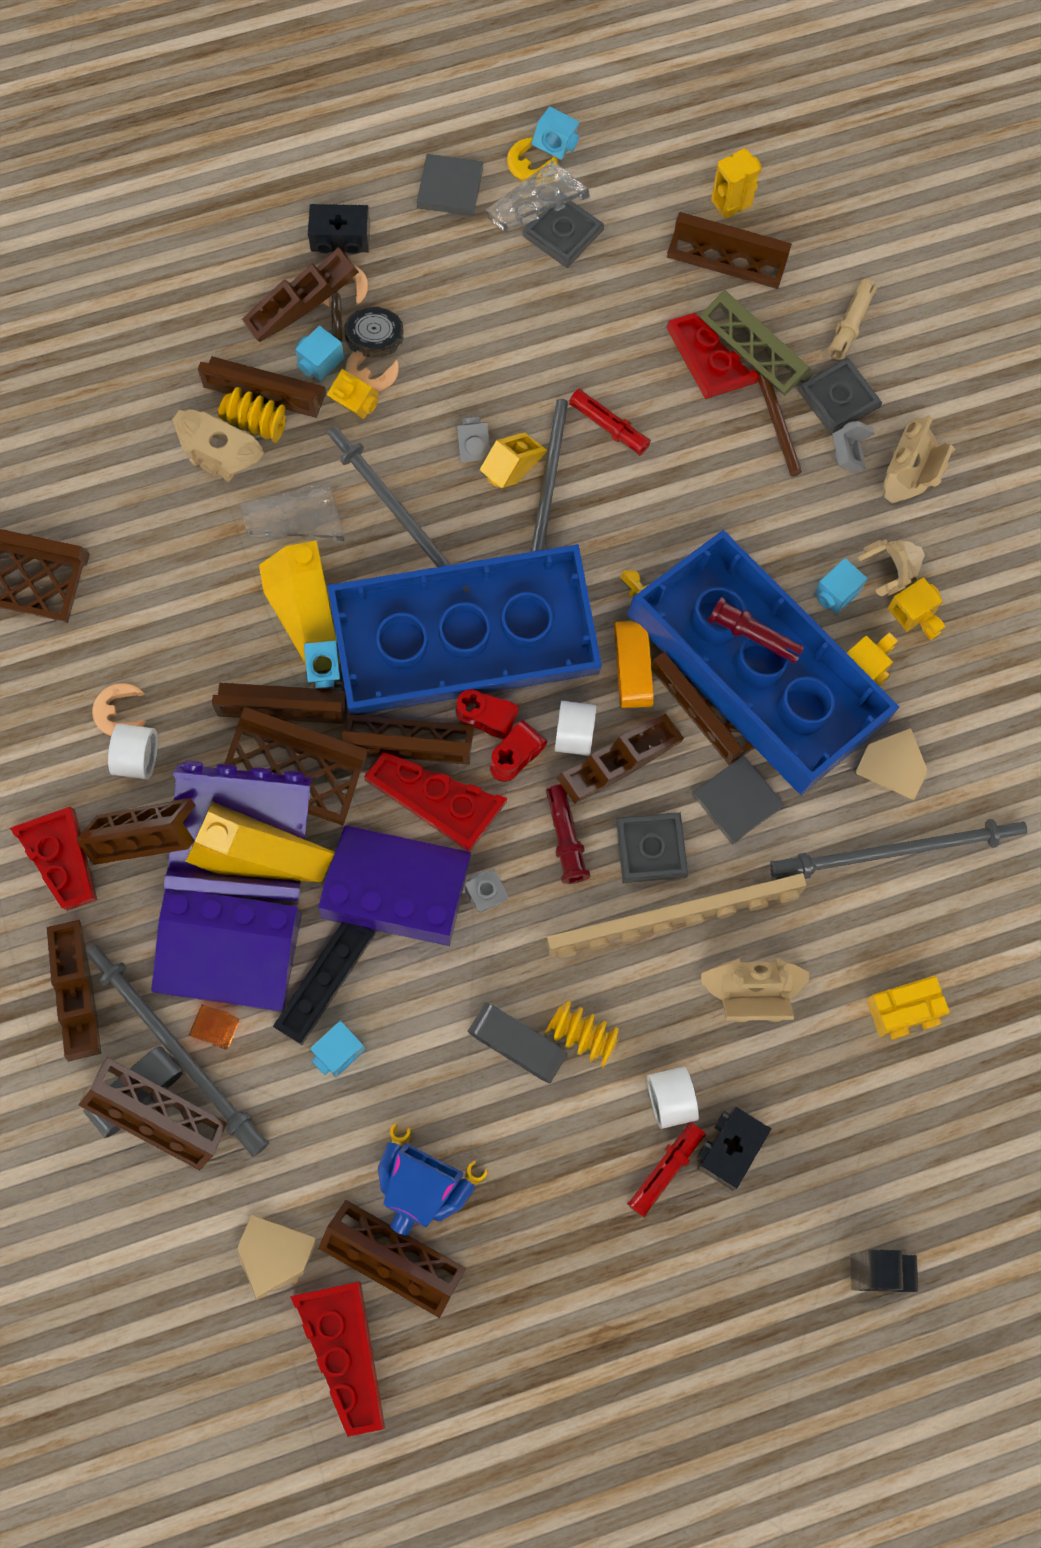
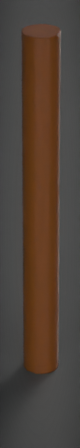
(779, 426)

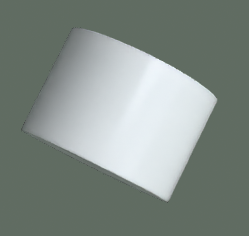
(575, 728)
(132, 751)
(672, 1097)

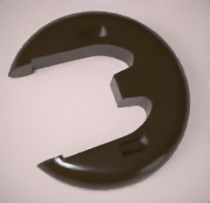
(336, 314)

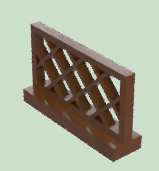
(46, 551)
(307, 744)

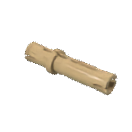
(849, 326)

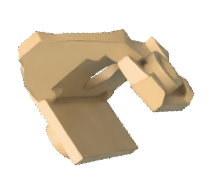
(195, 433)
(916, 442)
(906, 558)
(775, 985)

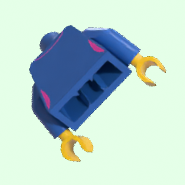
(421, 1185)

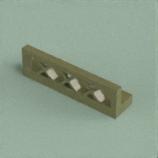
(764, 338)

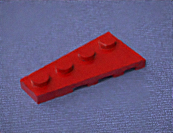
(445, 804)
(341, 1340)

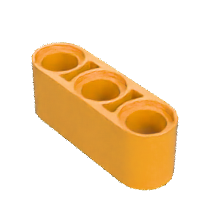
(633, 665)

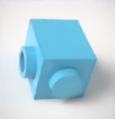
(319, 353)

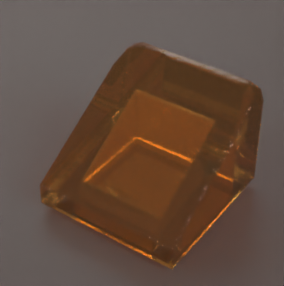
(214, 1026)

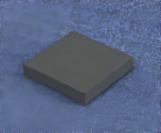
(450, 185)
(564, 232)
(839, 395)
(737, 799)
(651, 847)

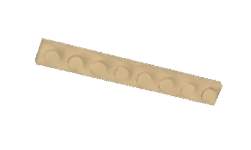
(662, 919)

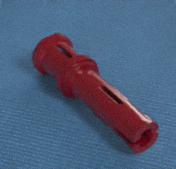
(743, 624)
(568, 848)

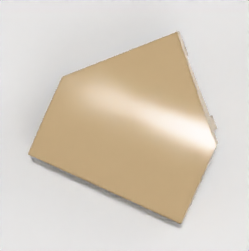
(894, 763)
(273, 1255)

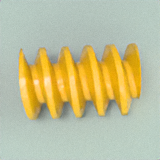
(253, 415)
(583, 1032)

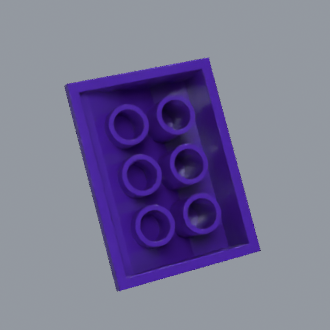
(395, 885)
(225, 949)

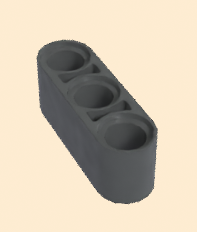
(517, 1042)
(154, 1066)

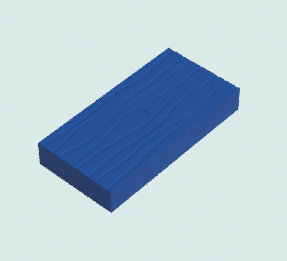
(428, 641)
(793, 714)

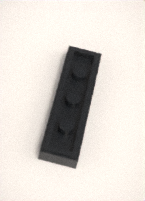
(323, 981)

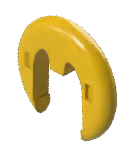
(522, 168)

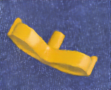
(632, 579)

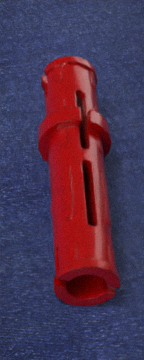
(619, 429)
(666, 1169)

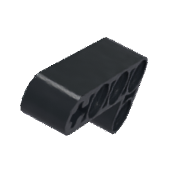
(884, 1271)

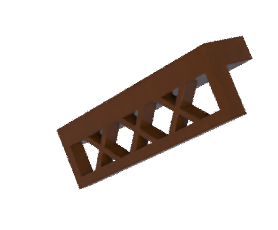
(731, 244)
(295, 394)
(281, 702)
(699, 710)
(407, 746)
(138, 832)
(143, 1121)
(387, 1262)

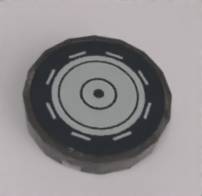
(374, 332)

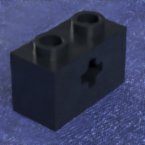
(340, 227)
(750, 1136)

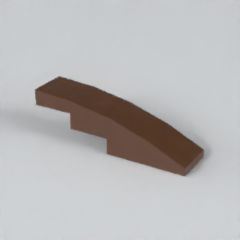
(295, 299)
(620, 758)
(73, 990)

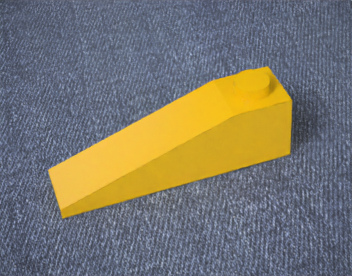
(299, 595)
(249, 848)

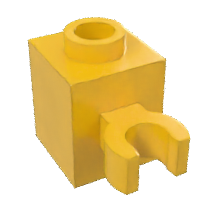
(353, 394)
(917, 606)
(874, 657)

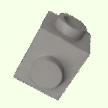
(473, 439)
(848, 445)
(485, 890)

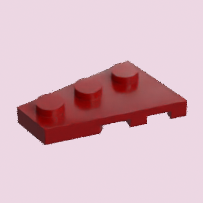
(707, 359)
(58, 856)

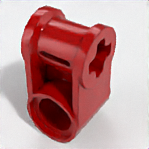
(490, 713)
(519, 748)

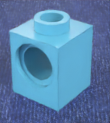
(556, 133)
(840, 586)
(320, 649)
(336, 1050)

